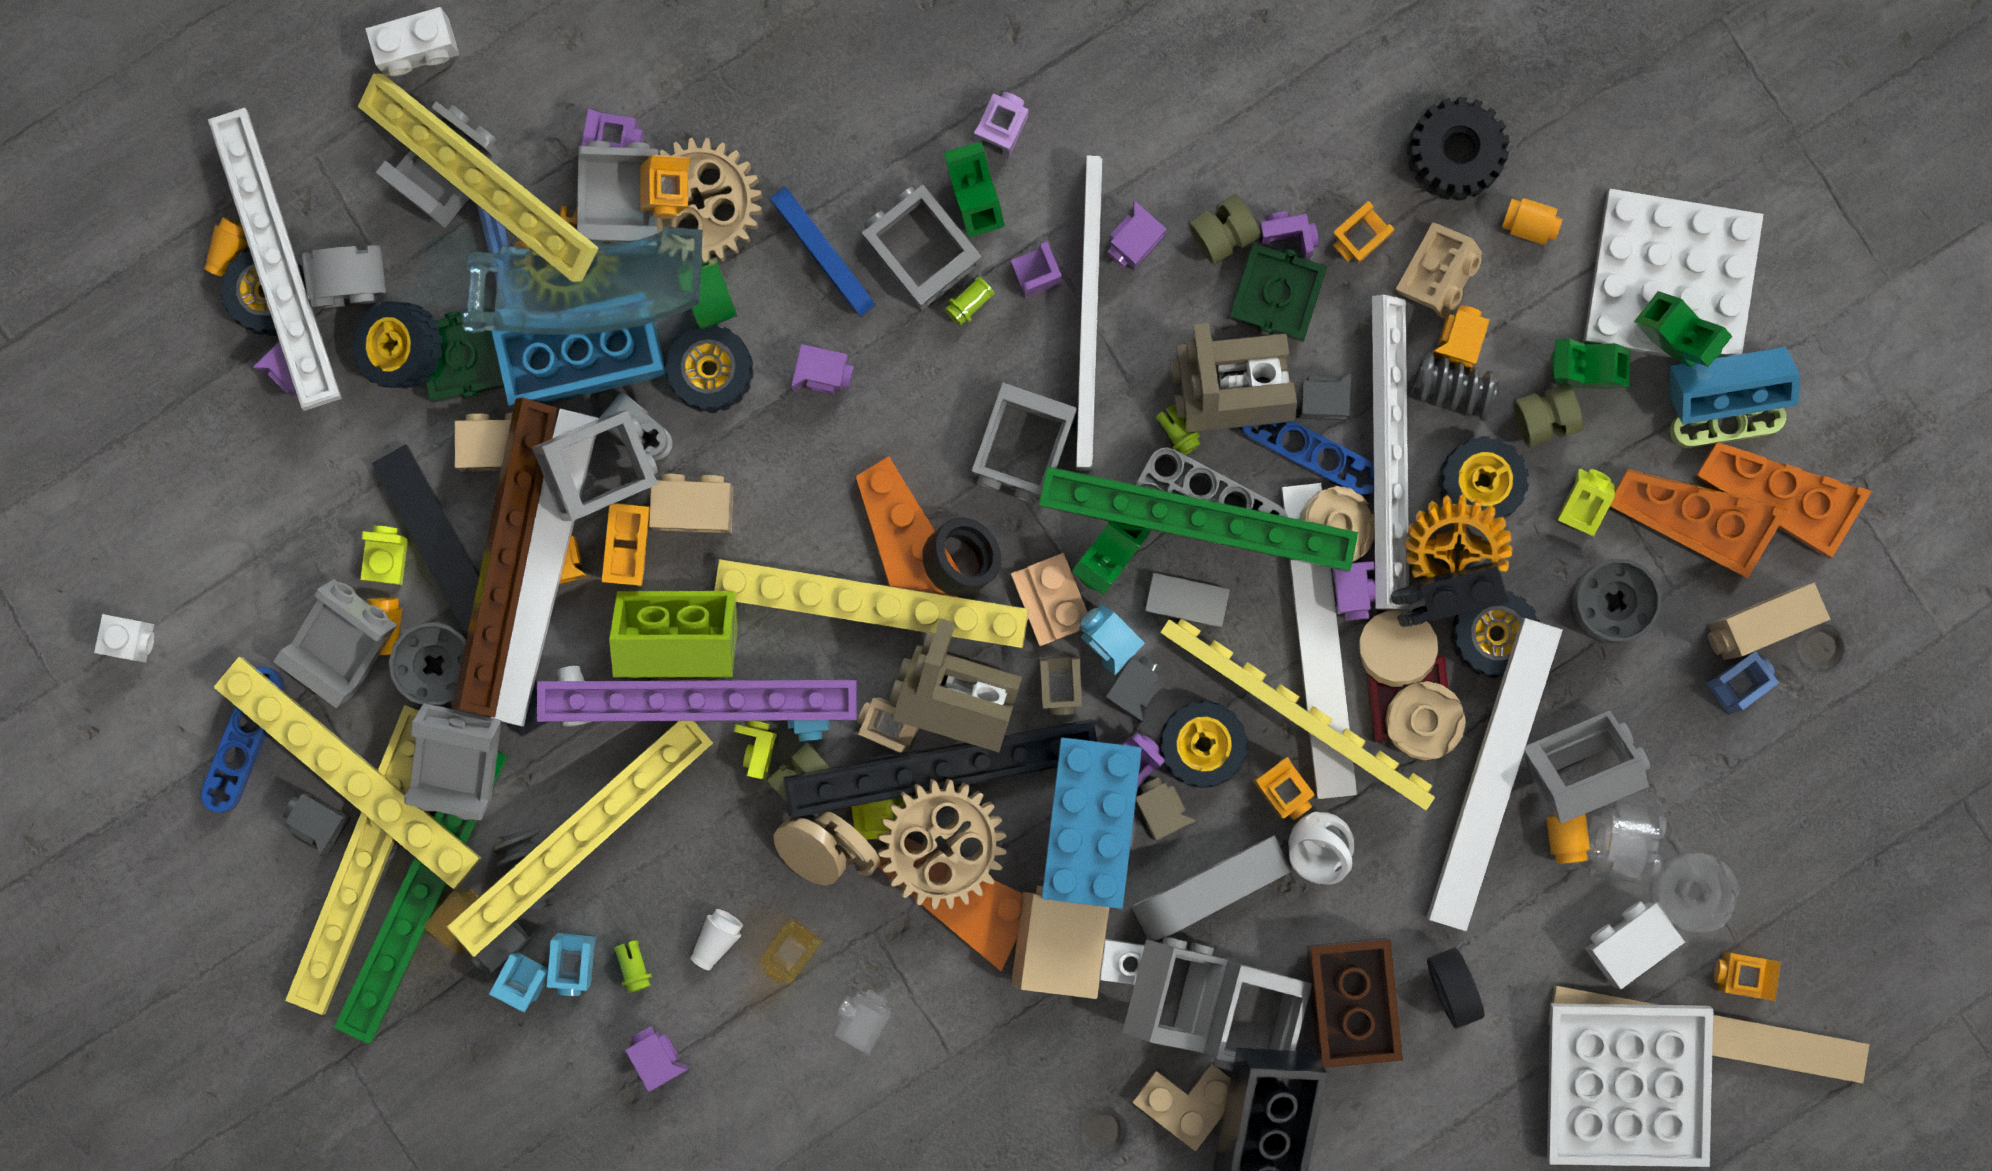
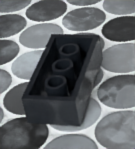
(1271, 1111)

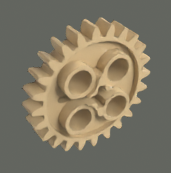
(716, 233)
(920, 815)

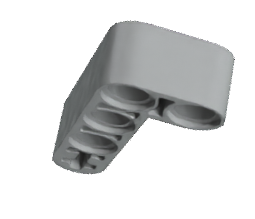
(1188, 468)
(1211, 889)

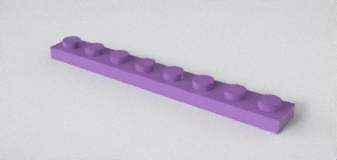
(696, 700)

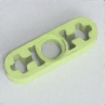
(1701, 438)

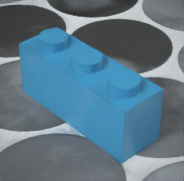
(1734, 386)

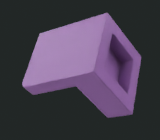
(1036, 271)

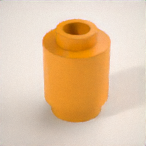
(1532, 221)
(1568, 840)

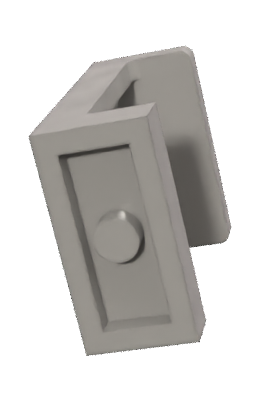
(426, 186)
(611, 193)
(336, 643)
(453, 762)

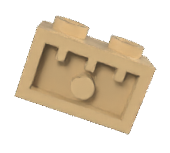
(1440, 269)

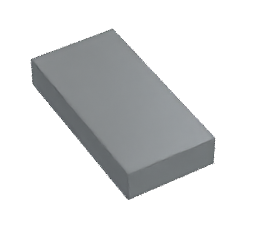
(1187, 600)

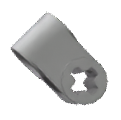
(648, 426)

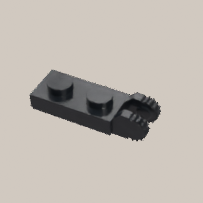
(1452, 594)

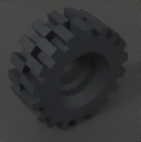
(1450, 177)

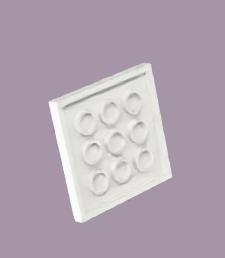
(1675, 249)
(1630, 1085)

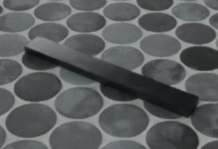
(437, 544)
(961, 763)

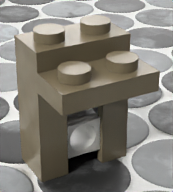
(1237, 366)
(954, 693)

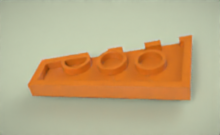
(1817, 506)
(1706, 520)
(898, 527)
(985, 923)

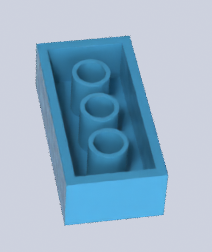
(575, 365)
(1091, 823)

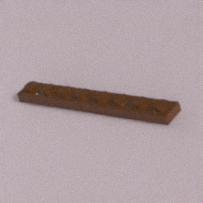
(504, 560)

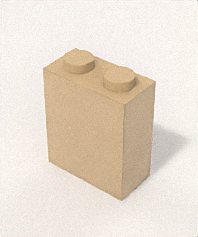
(1767, 622)
(1059, 946)

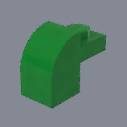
(974, 189)
(715, 297)
(1680, 331)
(1590, 365)
(1109, 555)

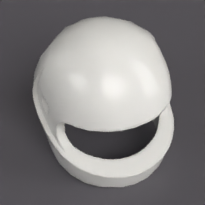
(1319, 846)

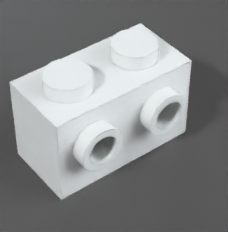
(412, 42)
(1633, 944)

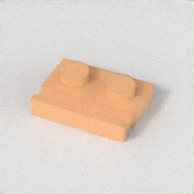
(1051, 598)

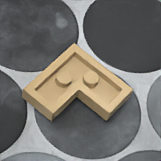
(1184, 1114)

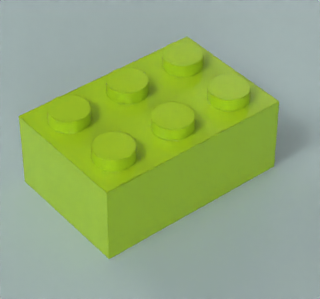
(674, 634)

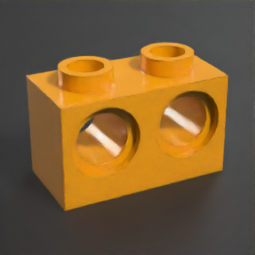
(626, 544)

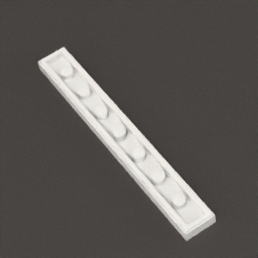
(274, 259)
(1088, 321)
(1390, 448)
(541, 580)
(1320, 657)
(1494, 774)

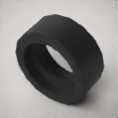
(980, 541)
(1455, 987)

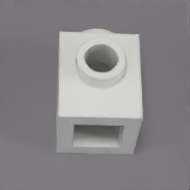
(124, 638)
(1121, 961)

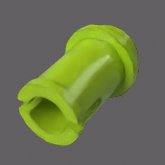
(969, 301)
(1183, 441)
(632, 969)

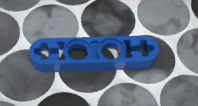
(822, 251)
(1308, 455)
(235, 737)

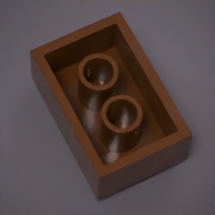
(1354, 1002)

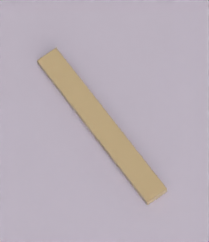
(1761, 1042)

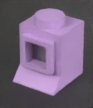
(1002, 122)

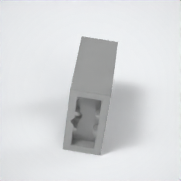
(944, 278)
(1032, 404)
(559, 478)
(1576, 744)
(1197, 999)
(1289, 1016)

